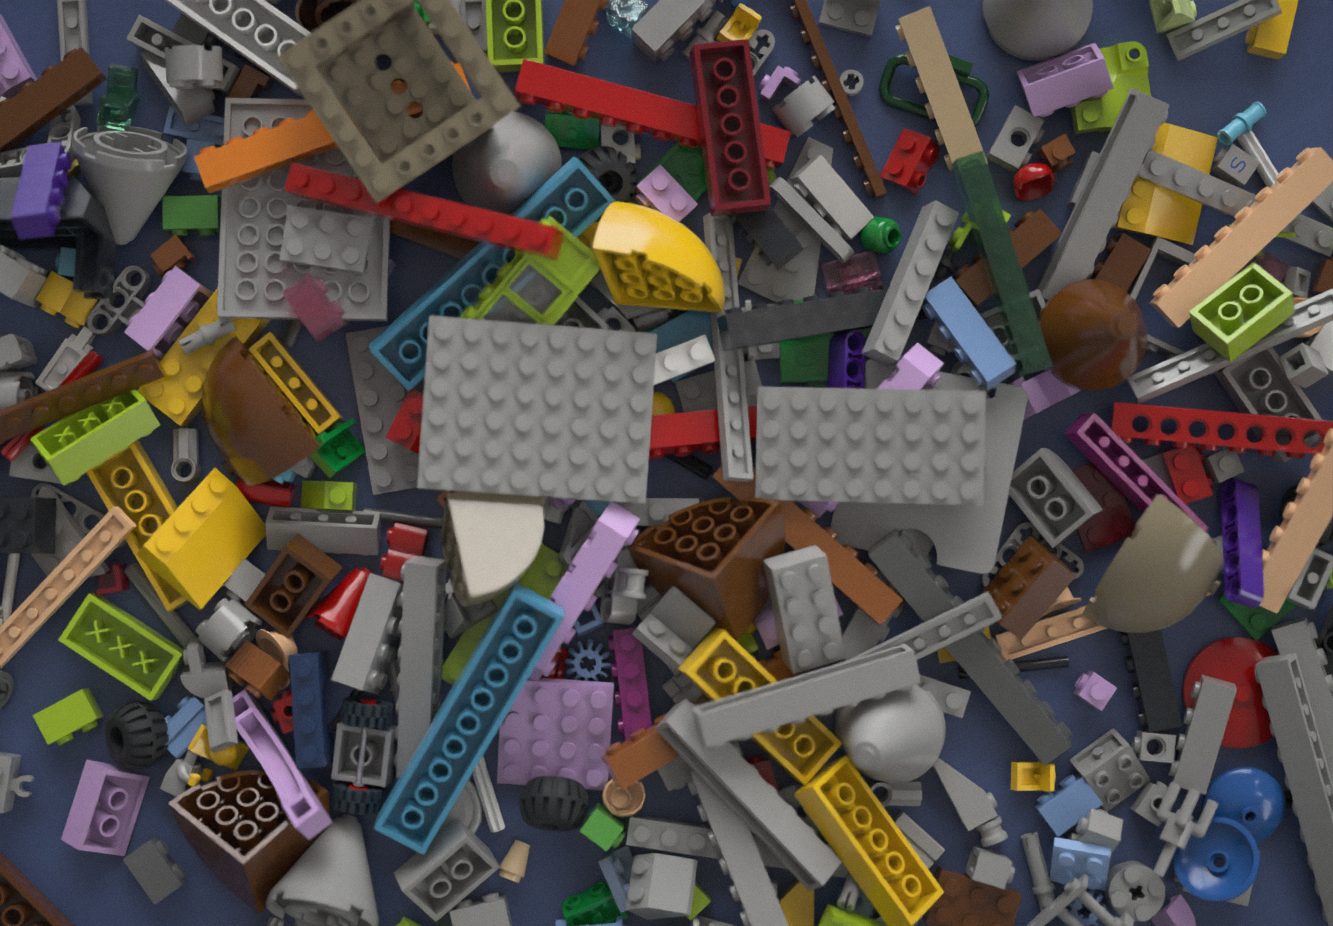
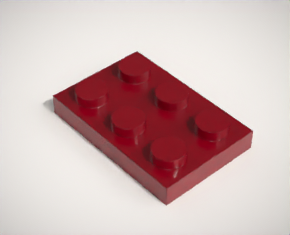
(1115, 519)

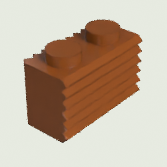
(257, 670)

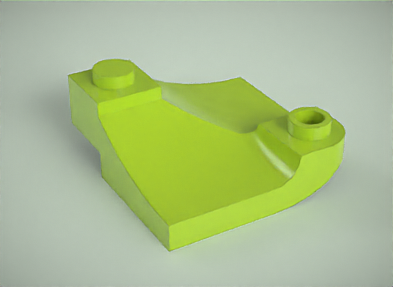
(1125, 73)

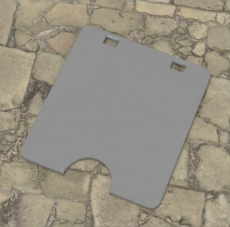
(962, 534)

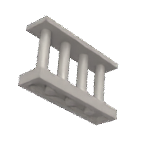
(1076, 889)

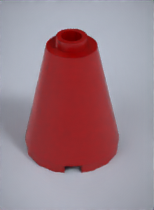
(339, 606)

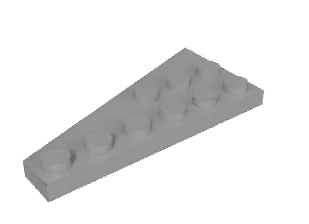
(799, 275)

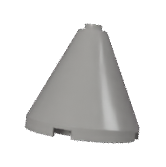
(1037, 27)
(506, 164)
(127, 173)
(892, 735)
(329, 881)

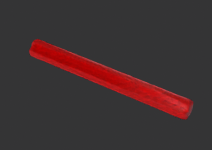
(83, 368)

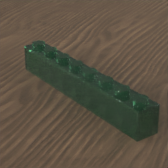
(1001, 264)

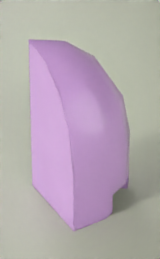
(1175, 914)

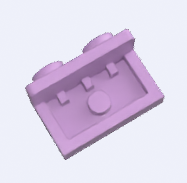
(664, 195)

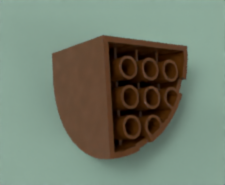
(252, 418)
(715, 557)
(243, 832)

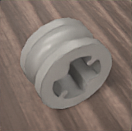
(856, 75)

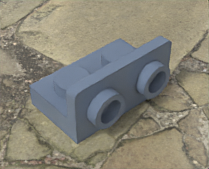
(617, 871)

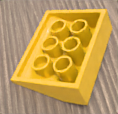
(1157, 210)
(204, 539)

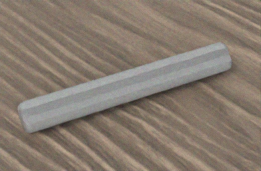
(170, 618)

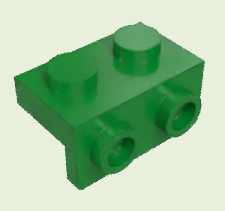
(337, 448)

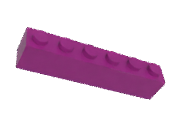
(1122, 464)

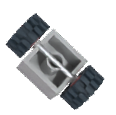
(363, 755)

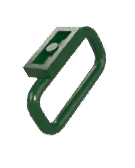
(962, 70)

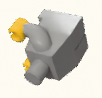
(185, 774)

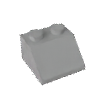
(661, 886)

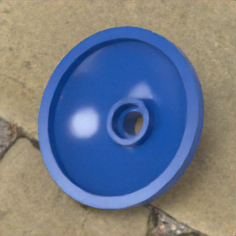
(1247, 791)
(1224, 841)

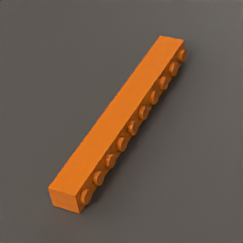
(277, 147)

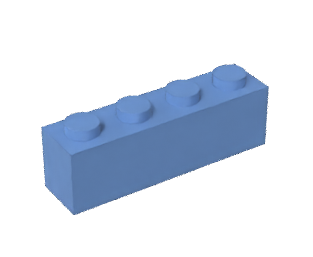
(968, 334)

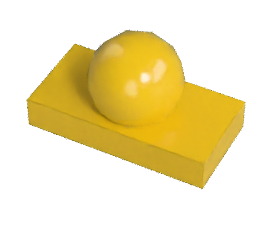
(229, 757)

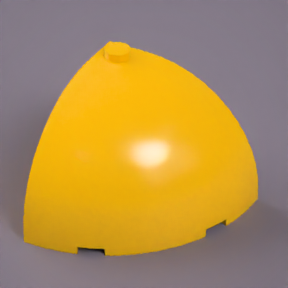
(656, 261)

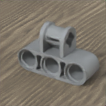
(131, 307)
(622, 590)

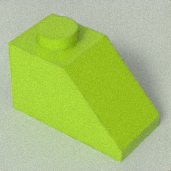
(329, 495)

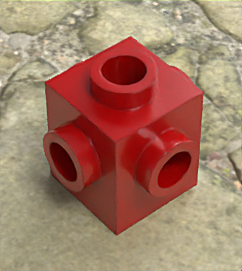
(281, 711)

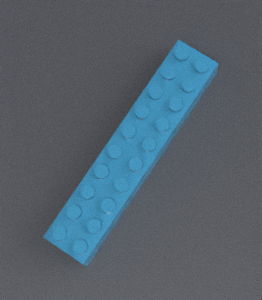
(569, 197)
(469, 718)

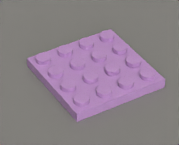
(557, 732)

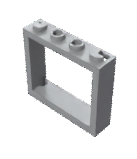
(1174, 254)

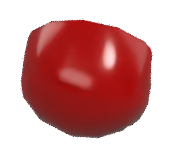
(1033, 181)

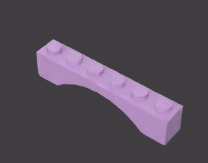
(280, 767)

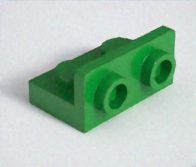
(571, 131)
(592, 907)

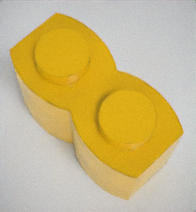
(59, 296)

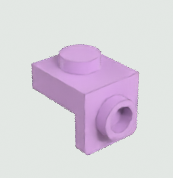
(771, 84)

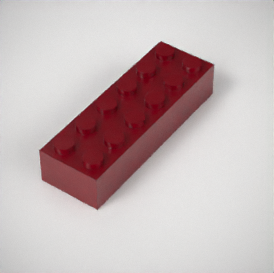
(729, 127)

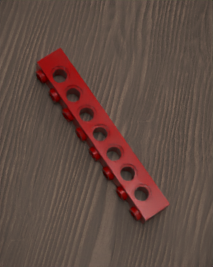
(1124, 413)

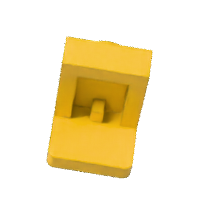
(741, 24)
(1032, 776)

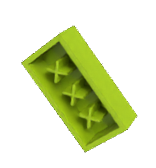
(94, 435)
(123, 646)

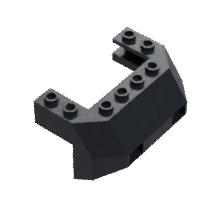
(81, 226)

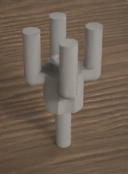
(1180, 825)

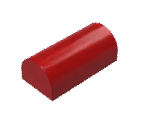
(269, 493)

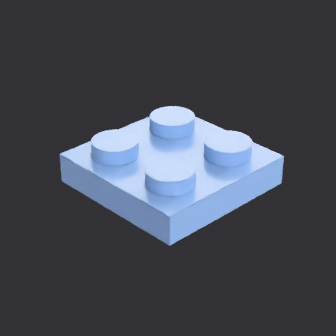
(1075, 858)

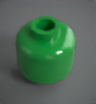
(880, 235)

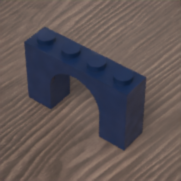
(312, 743)

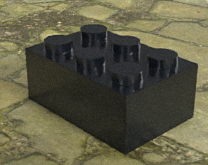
(27, 525)

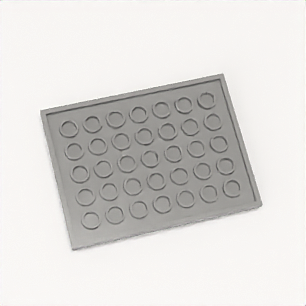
(254, 227)
(536, 410)

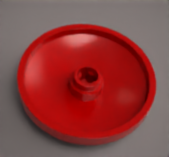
(1234, 661)

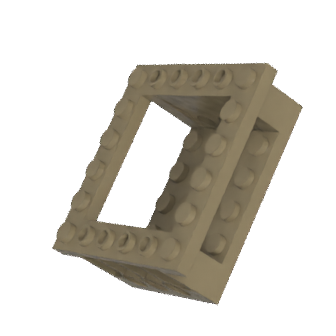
(406, 145)

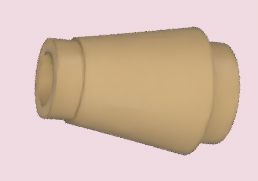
(515, 862)

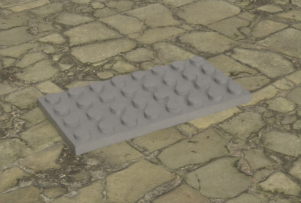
(870, 445)

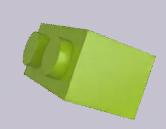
(68, 716)

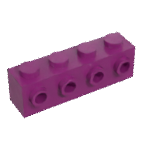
(632, 680)

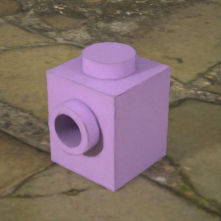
(1094, 690)

